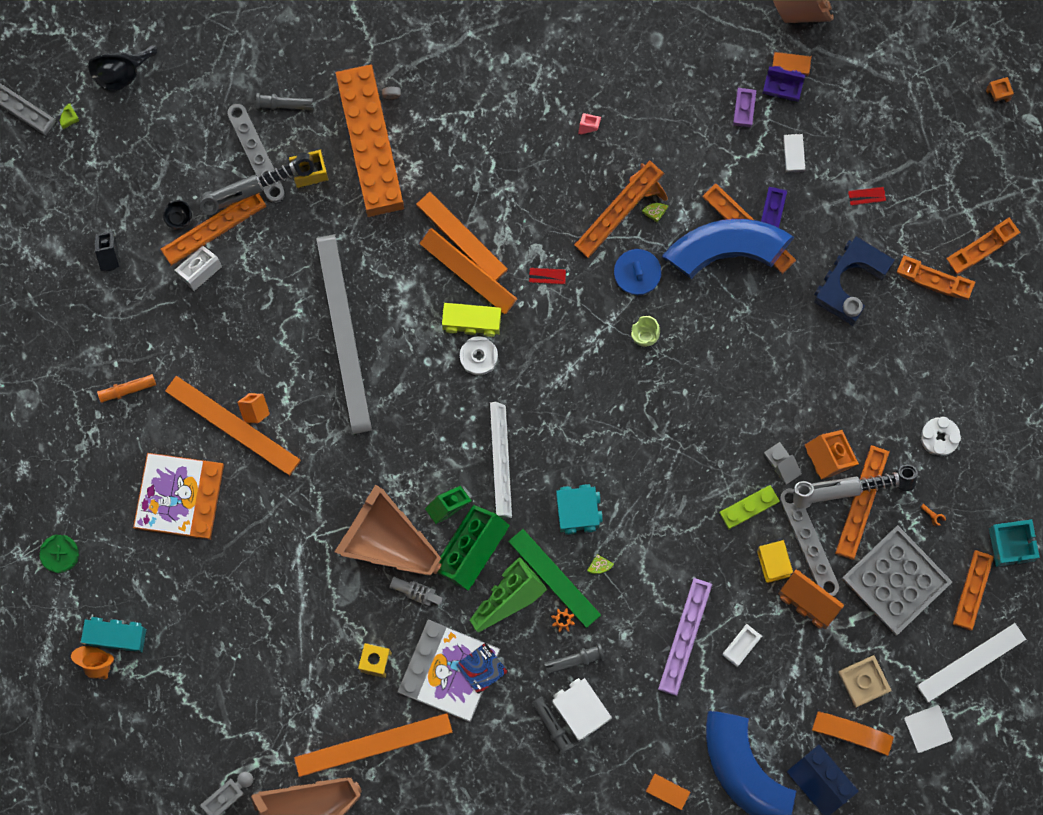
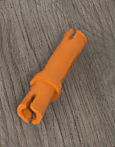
(126, 388)

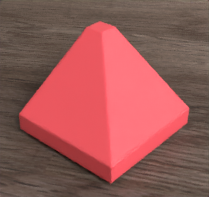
(589, 124)

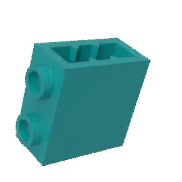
(578, 509)

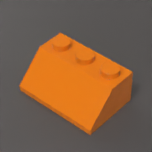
(810, 599)

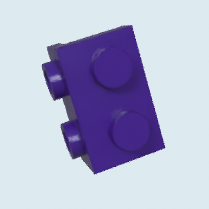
(784, 83)

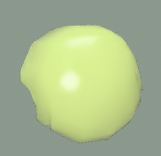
(645, 331)

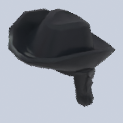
(119, 69)

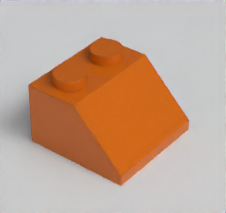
(831, 454)

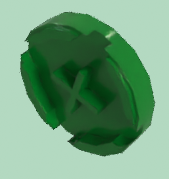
(59, 553)

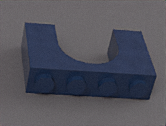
(857, 255)

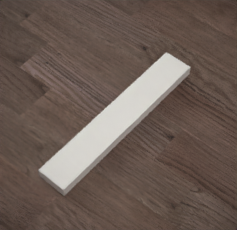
(501, 460)
(971, 662)

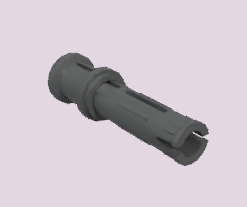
(275, 102)
(584, 656)
(557, 733)

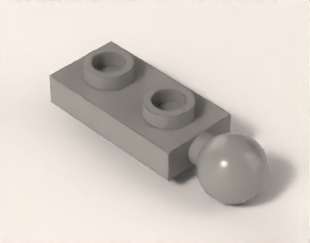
(227, 794)

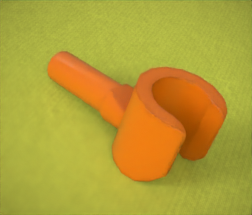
(934, 516)

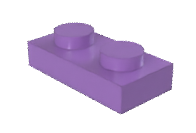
(744, 107)

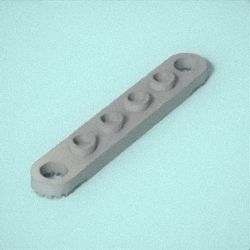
(254, 149)
(809, 543)

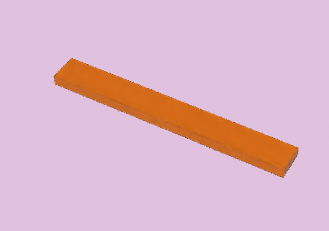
(233, 425)
(373, 745)

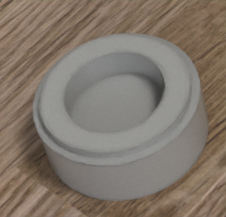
(391, 92)
(852, 306)

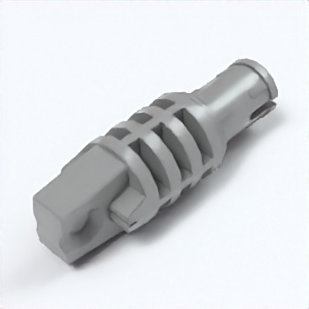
(416, 591)

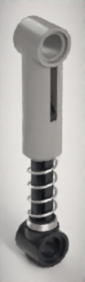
(808, 493)

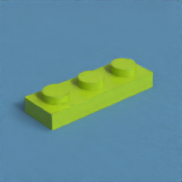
(749, 507)

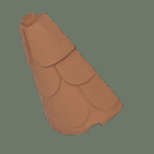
(388, 538)
(322, 798)

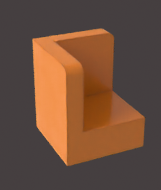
(1000, 89)
(253, 408)

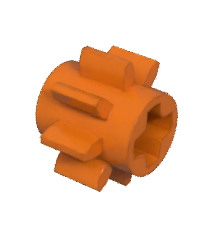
(565, 615)

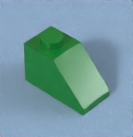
(447, 504)

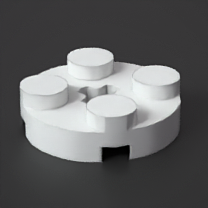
(475, 366)
(940, 447)

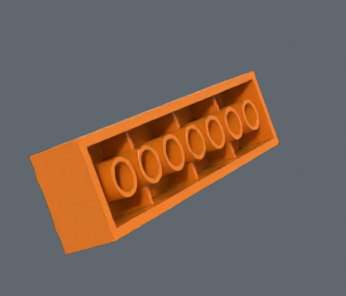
(369, 140)

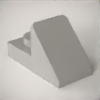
(783, 463)

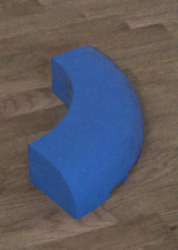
(726, 240)
(739, 771)

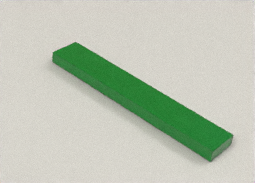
(554, 578)

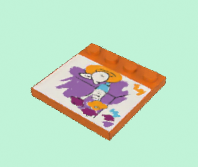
(178, 496)

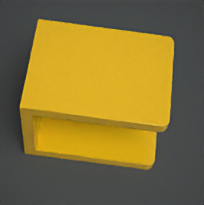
(315, 177)
(774, 561)
(377, 669)

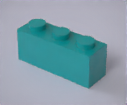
(113, 634)

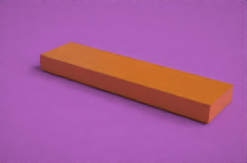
(973, 590)

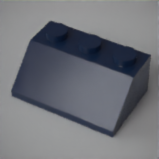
(822, 781)

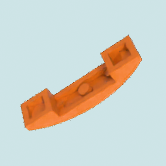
(983, 246)
(934, 279)
(853, 733)

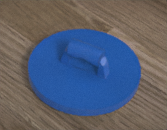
(637, 272)

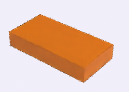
(792, 62)
(668, 791)

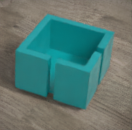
(1011, 543)

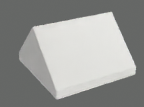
(198, 267)

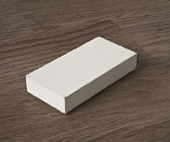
(794, 153)
(742, 645)

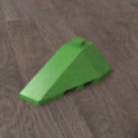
(516, 590)

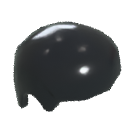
(177, 214)

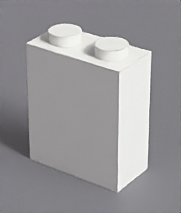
(581, 709)

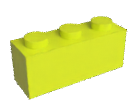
(471, 319)

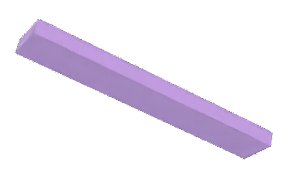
(685, 637)

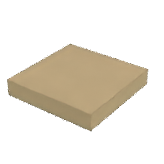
(864, 681)

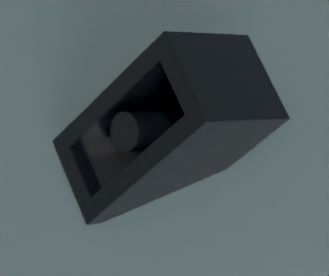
(107, 251)

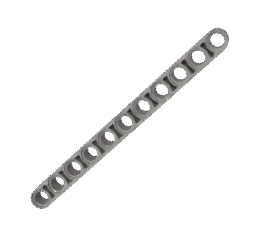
(344, 334)

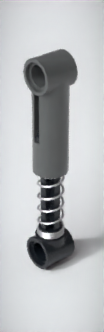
(254, 184)

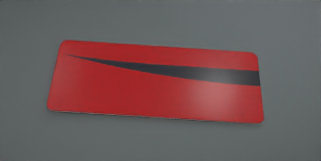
(867, 195)
(542, 275)

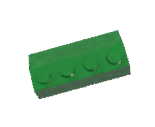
(471, 546)

